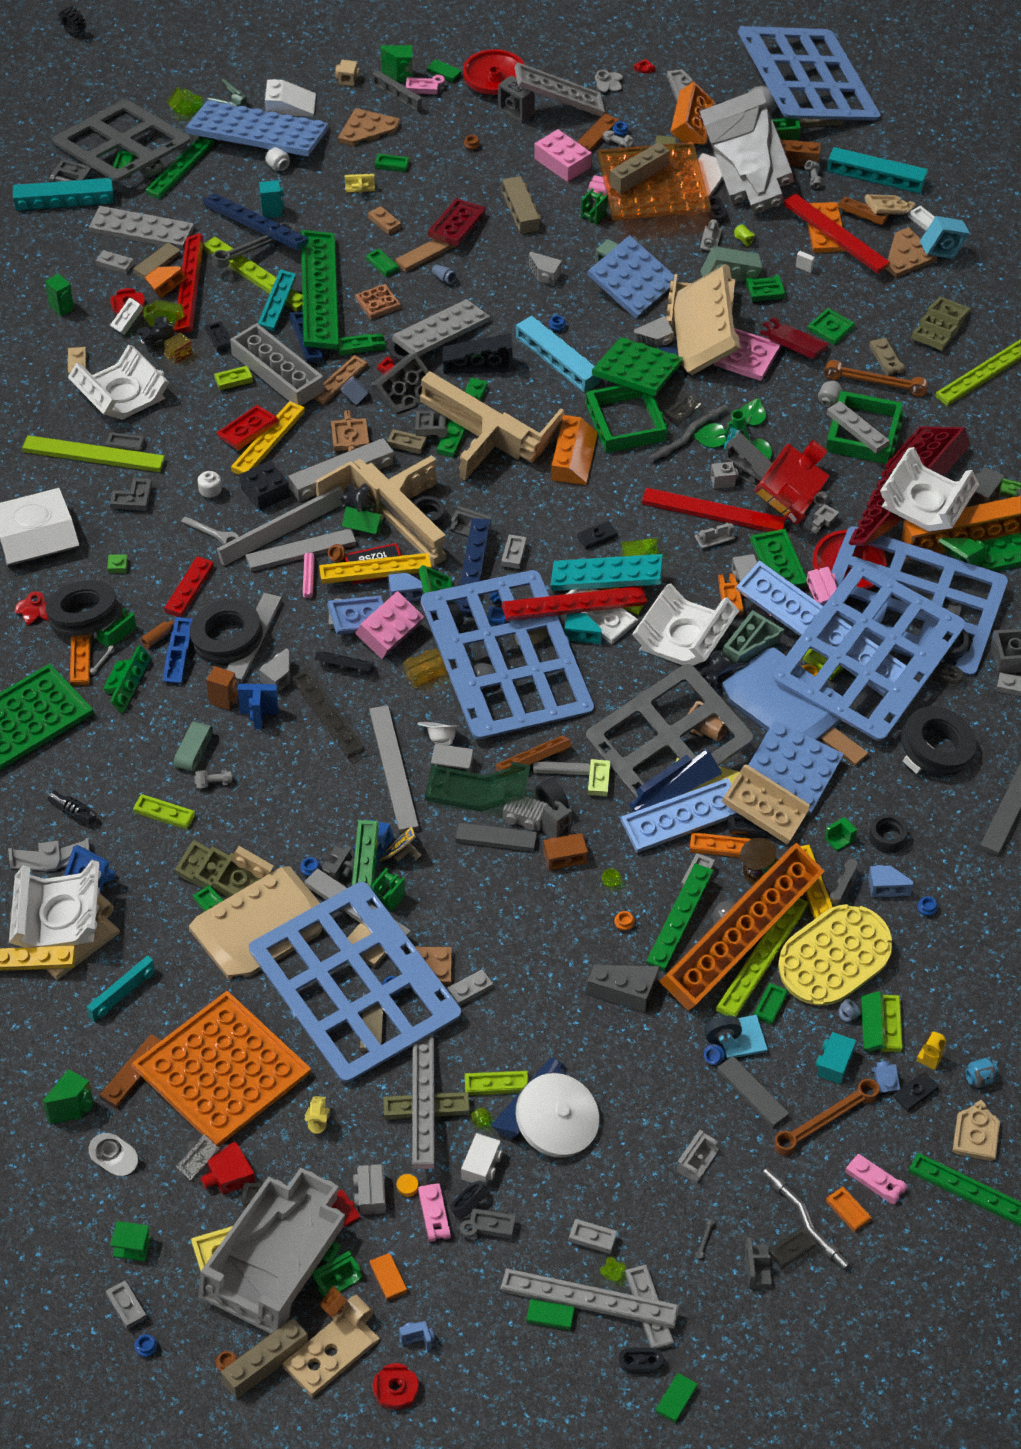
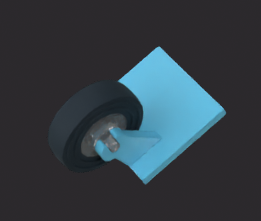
(737, 1035)

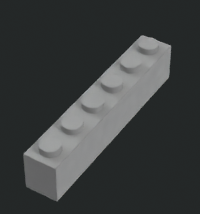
(304, 482)

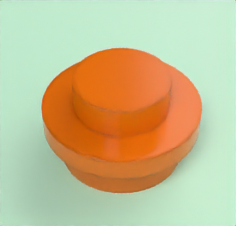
(624, 921)

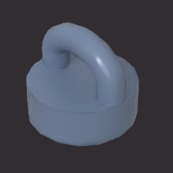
(850, 1009)

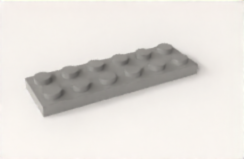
(559, 89)
(140, 227)
(441, 328)

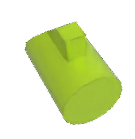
(744, 235)

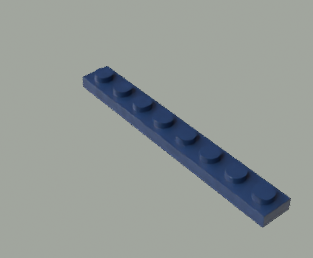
(256, 221)

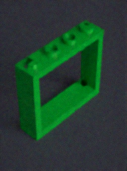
(626, 441)
(859, 449)

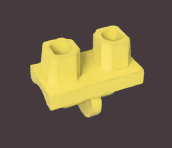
(359, 183)
(317, 1114)

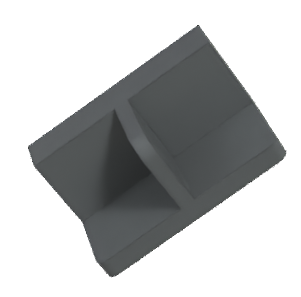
(757, 1265)

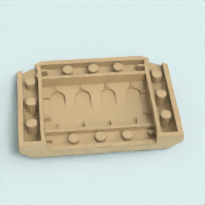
(705, 321)
(249, 914)

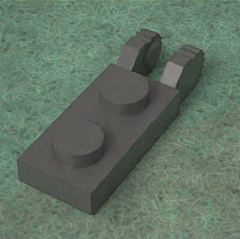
(844, 883)

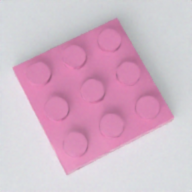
(753, 356)

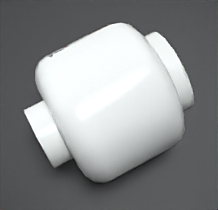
(277, 159)
(209, 484)

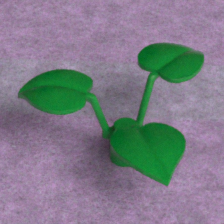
(752, 413)

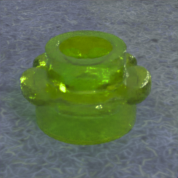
(611, 873)
(480, 1116)

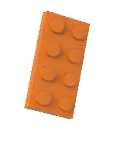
(820, 242)

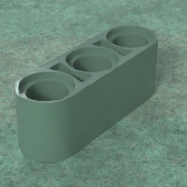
(193, 746)

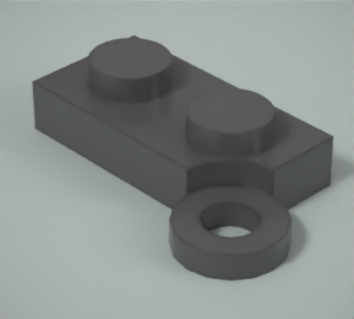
(489, 1224)

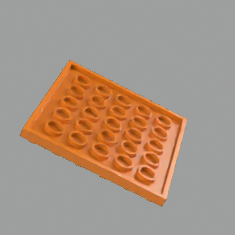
(221, 1068)

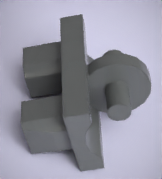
(343, 865)

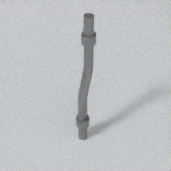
(666, 450)
(831, 1250)

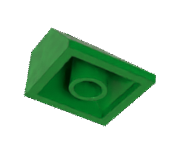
(965, 550)

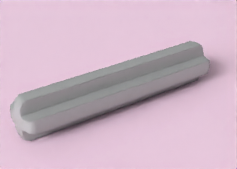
(561, 768)

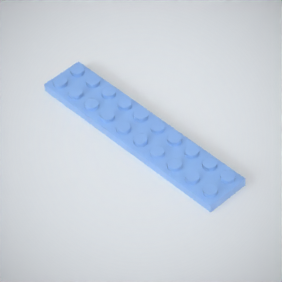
(796, 611)

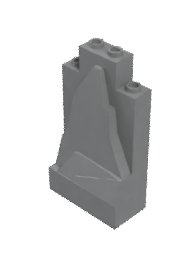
(748, 150)
(273, 1250)

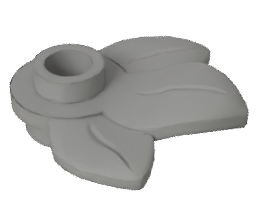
(608, 81)

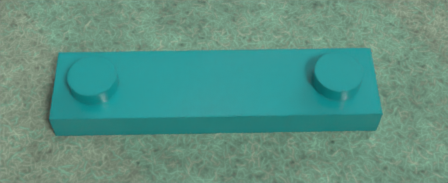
(277, 300)
(121, 988)

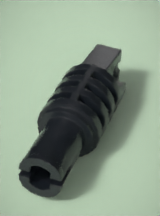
(72, 807)

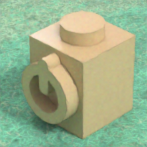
(347, 72)

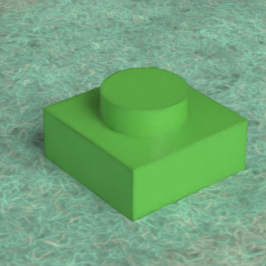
(117, 563)

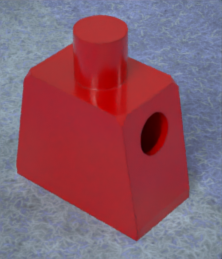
(228, 1170)

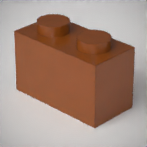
(222, 688)
(565, 851)

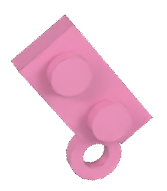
(423, 85)

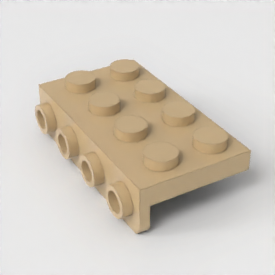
(766, 804)

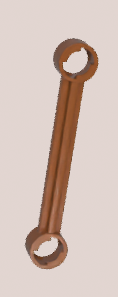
(876, 378)
(826, 1117)

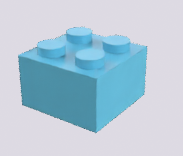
(944, 237)

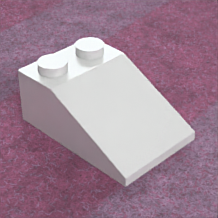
(289, 99)

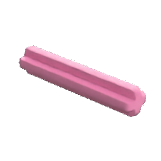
(308, 577)

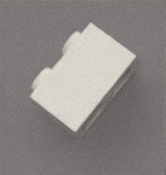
(481, 1159)

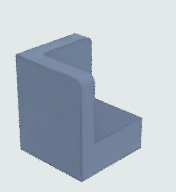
(354, 390)

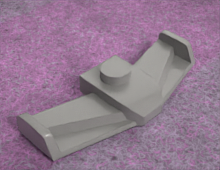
(48, 857)

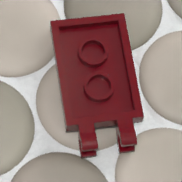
(794, 338)

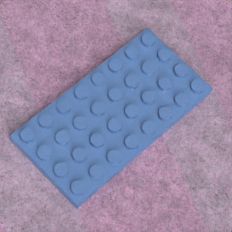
(257, 128)

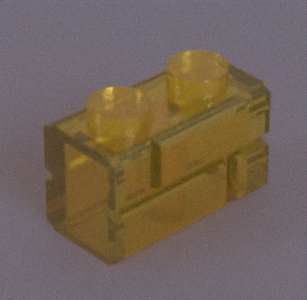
(424, 667)

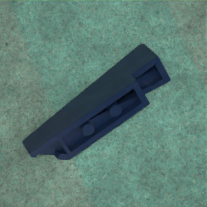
(676, 780)
(506, 1122)

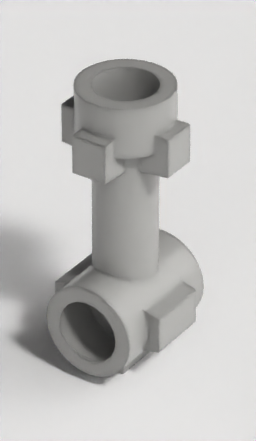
(623, 143)
(814, 169)
(202, 778)

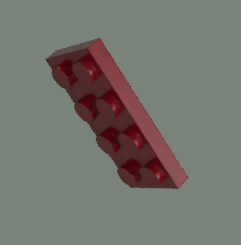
(456, 222)

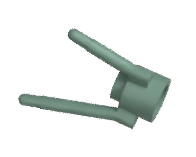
(237, 97)

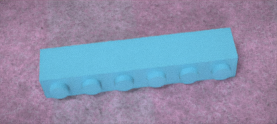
(557, 353)

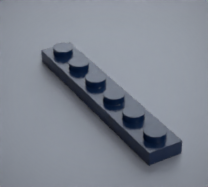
(474, 557)

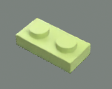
(599, 777)

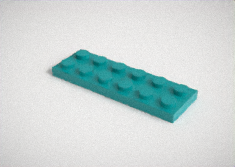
(607, 572)

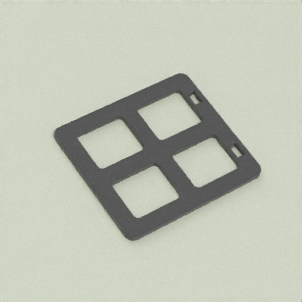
(119, 139)
(668, 735)

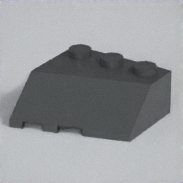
(401, 384)

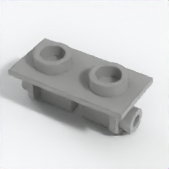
(710, 236)
(715, 536)

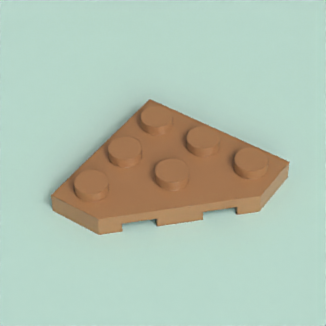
(367, 126)
(907, 254)

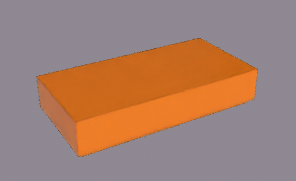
(848, 1209)
(388, 1276)

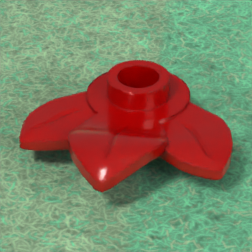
(30, 609)

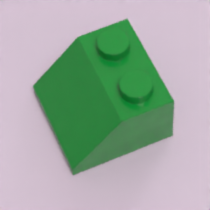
(397, 62)
(68, 1099)

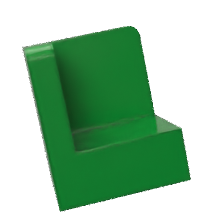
(840, 834)

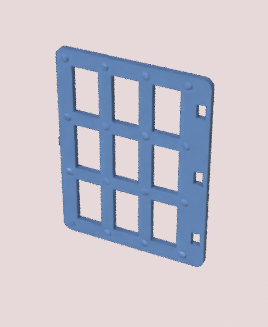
(781, 89)
(970, 660)
(469, 686)
(905, 688)
(391, 938)

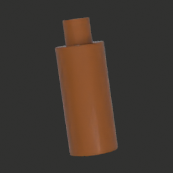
(157, 634)

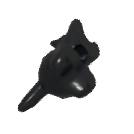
(160, 331)
(357, 497)
(718, 667)

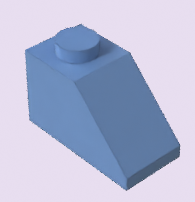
(406, 585)
(888, 882)

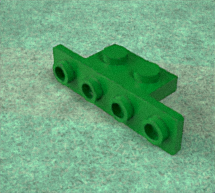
(125, 678)

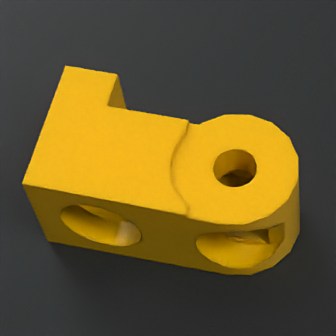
(932, 1050)

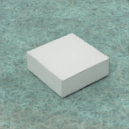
(805, 261)

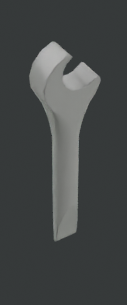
(223, 537)

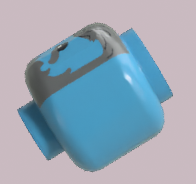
(981, 1073)

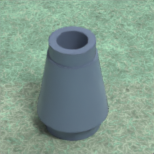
(445, 274)

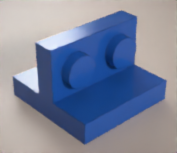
(258, 700)
(81, 858)

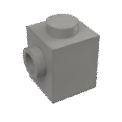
(723, 475)

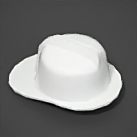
(440, 733)
(113, 1154)

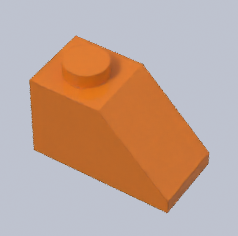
(165, 279)

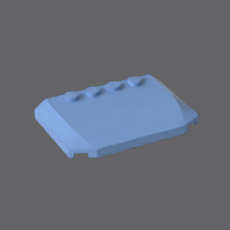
(764, 700)

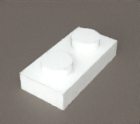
(127, 316)

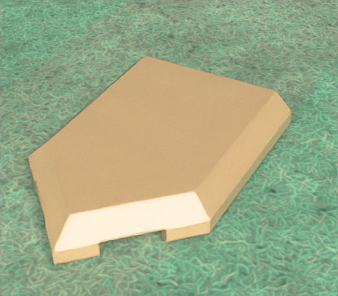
(888, 204)
(976, 1133)

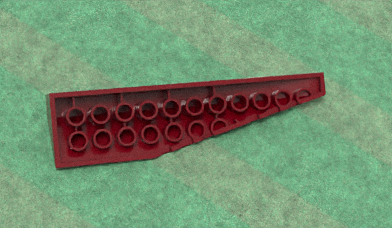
(937, 450)

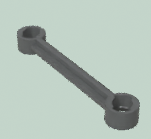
(222, 258)

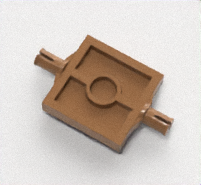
(349, 433)

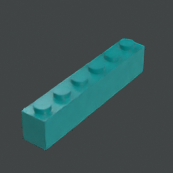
(877, 170)
(63, 194)

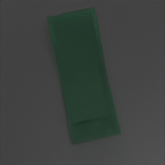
(477, 790)

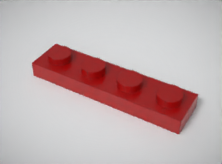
(189, 587)

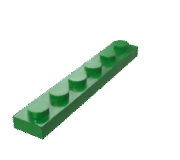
(455, 433)
(679, 917)

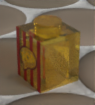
(178, 347)

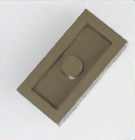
(406, 441)

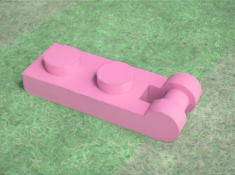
(876, 1179)
(434, 1212)

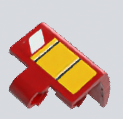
(793, 480)

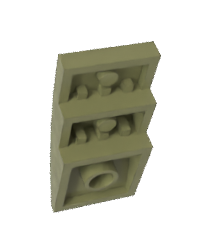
(940, 323)
(213, 868)

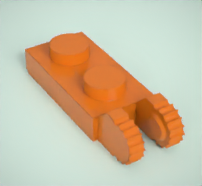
(729, 590)

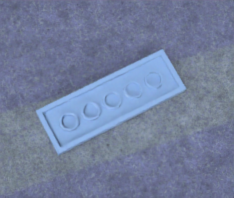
(678, 816)

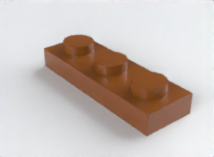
(862, 210)

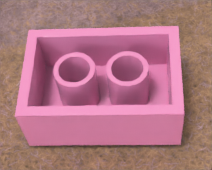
(562, 155)
(389, 625)

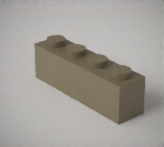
(639, 168)
(521, 205)
(263, 1358)

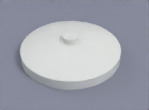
(557, 1115)

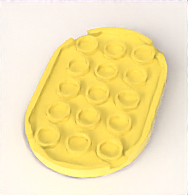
(835, 955)

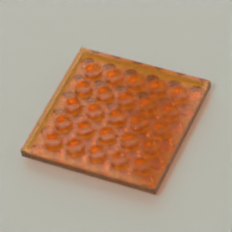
(668, 192)

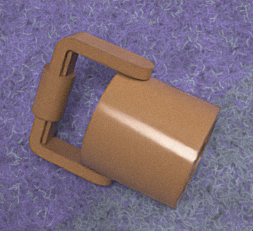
(711, 727)

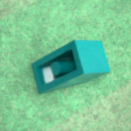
(582, 628)

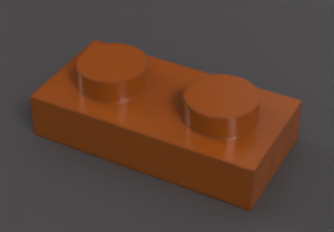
(333, 1302)

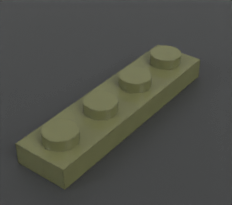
(444, 1105)

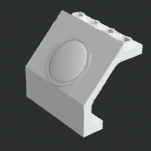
(122, 387)
(925, 495)
(36, 527)
(682, 628)
(54, 909)

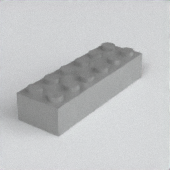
(277, 365)

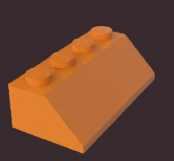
(687, 120)
(574, 451)

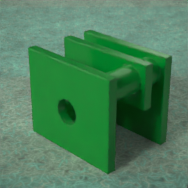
(598, 210)
(396, 891)
(130, 1241)

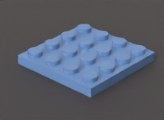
(632, 276)
(796, 762)

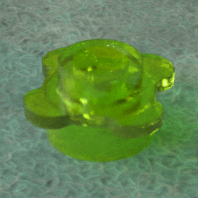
(608, 1273)

